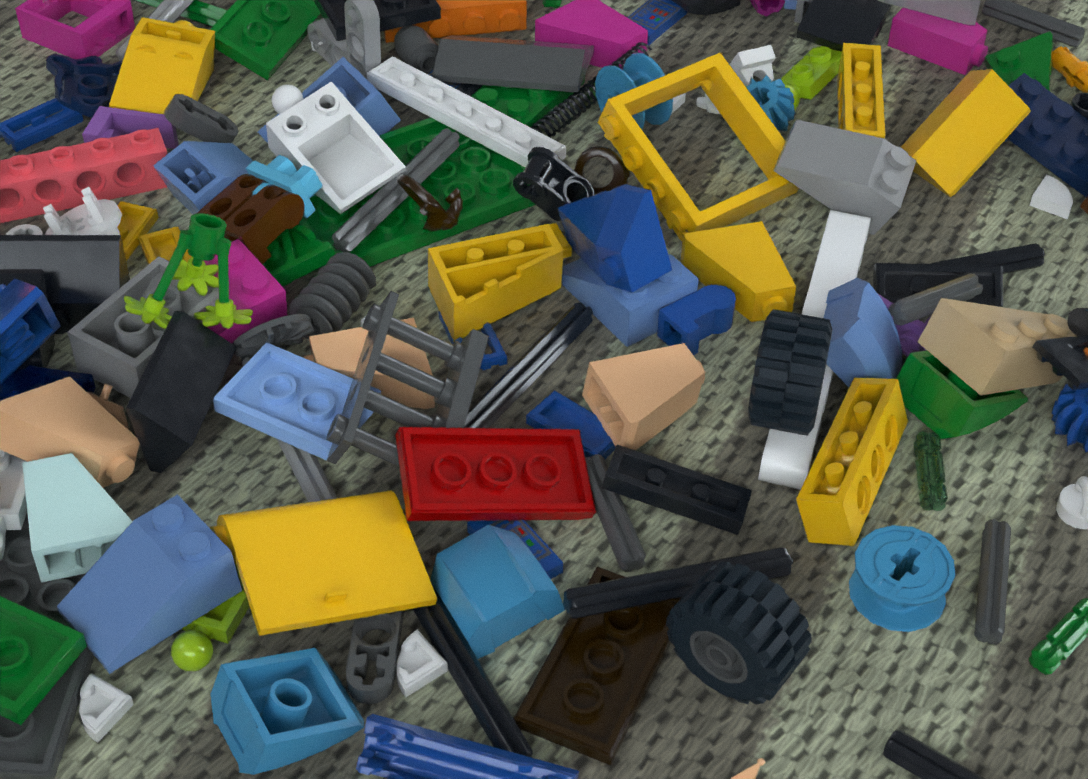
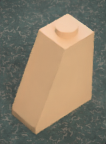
(342, 352)
(643, 392)
(64, 421)

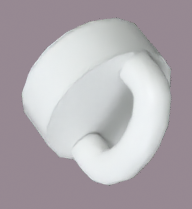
(1073, 504)

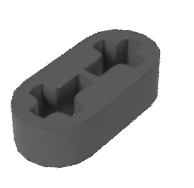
(200, 120)

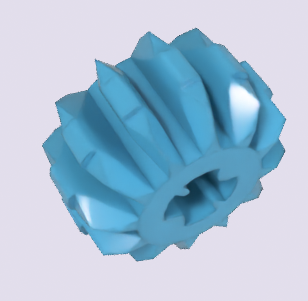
(774, 100)

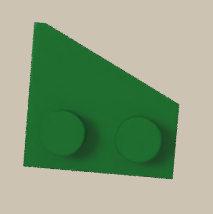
(1026, 57)
(297, 254)

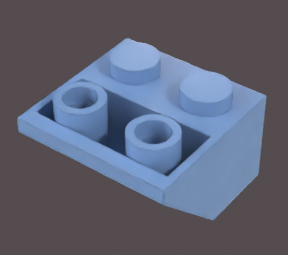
(201, 170)

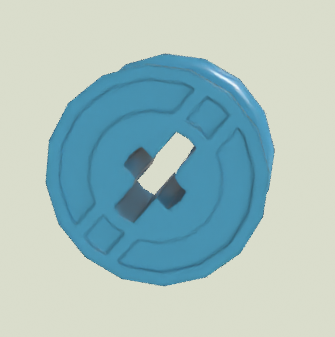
(636, 71)
(901, 578)

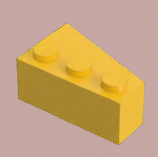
(493, 276)

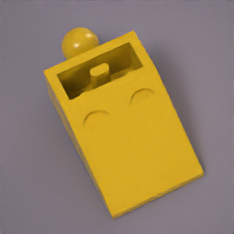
(163, 62)

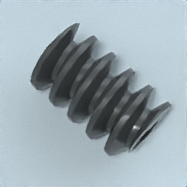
(334, 293)

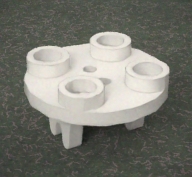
(91, 218)

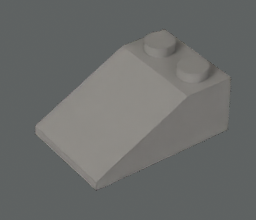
(847, 170)
(119, 344)

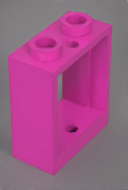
(106, 26)

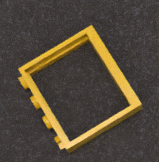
(741, 114)

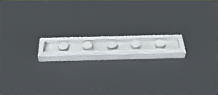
(460, 111)

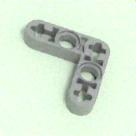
(362, 39)

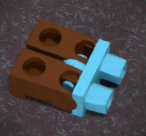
(265, 203)

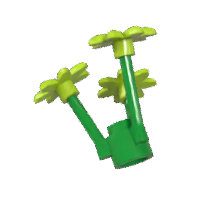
(203, 241)

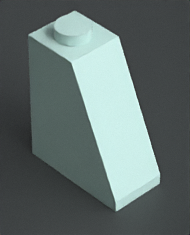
(68, 517)

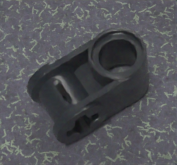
(550, 182)

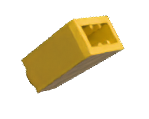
(746, 263)

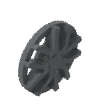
(278, 332)

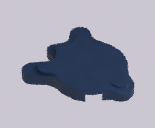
(83, 82)

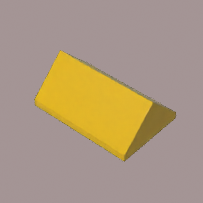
(965, 130)

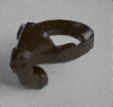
(620, 175)
(436, 215)

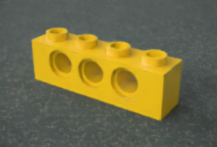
(861, 90)
(852, 461)

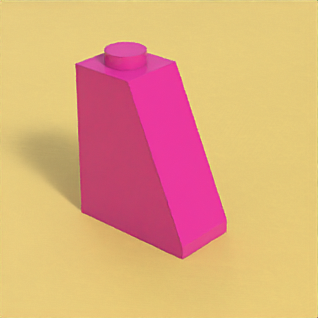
(592, 24)
(939, 40)

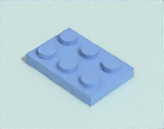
(287, 398)

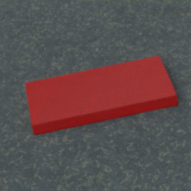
(493, 474)

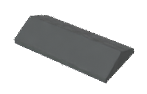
(512, 63)

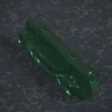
(930, 471)

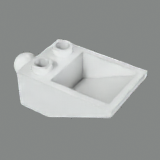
(332, 141)

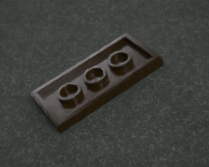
(597, 677)

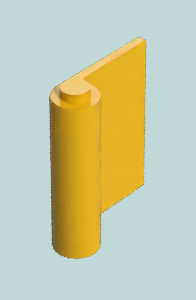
(326, 561)

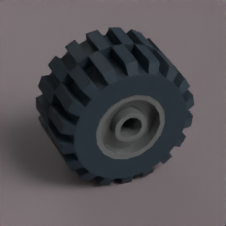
(789, 372)
(739, 632)

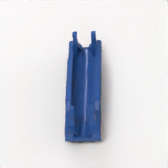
(413, 752)

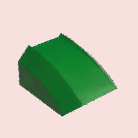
(947, 401)

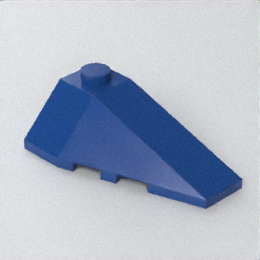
(618, 236)

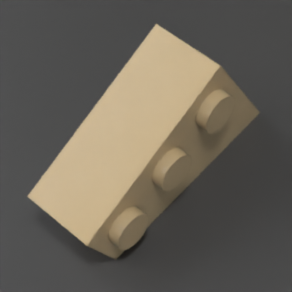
(992, 344)

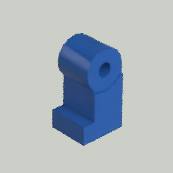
(697, 316)

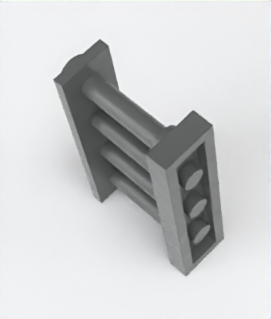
(451, 393)

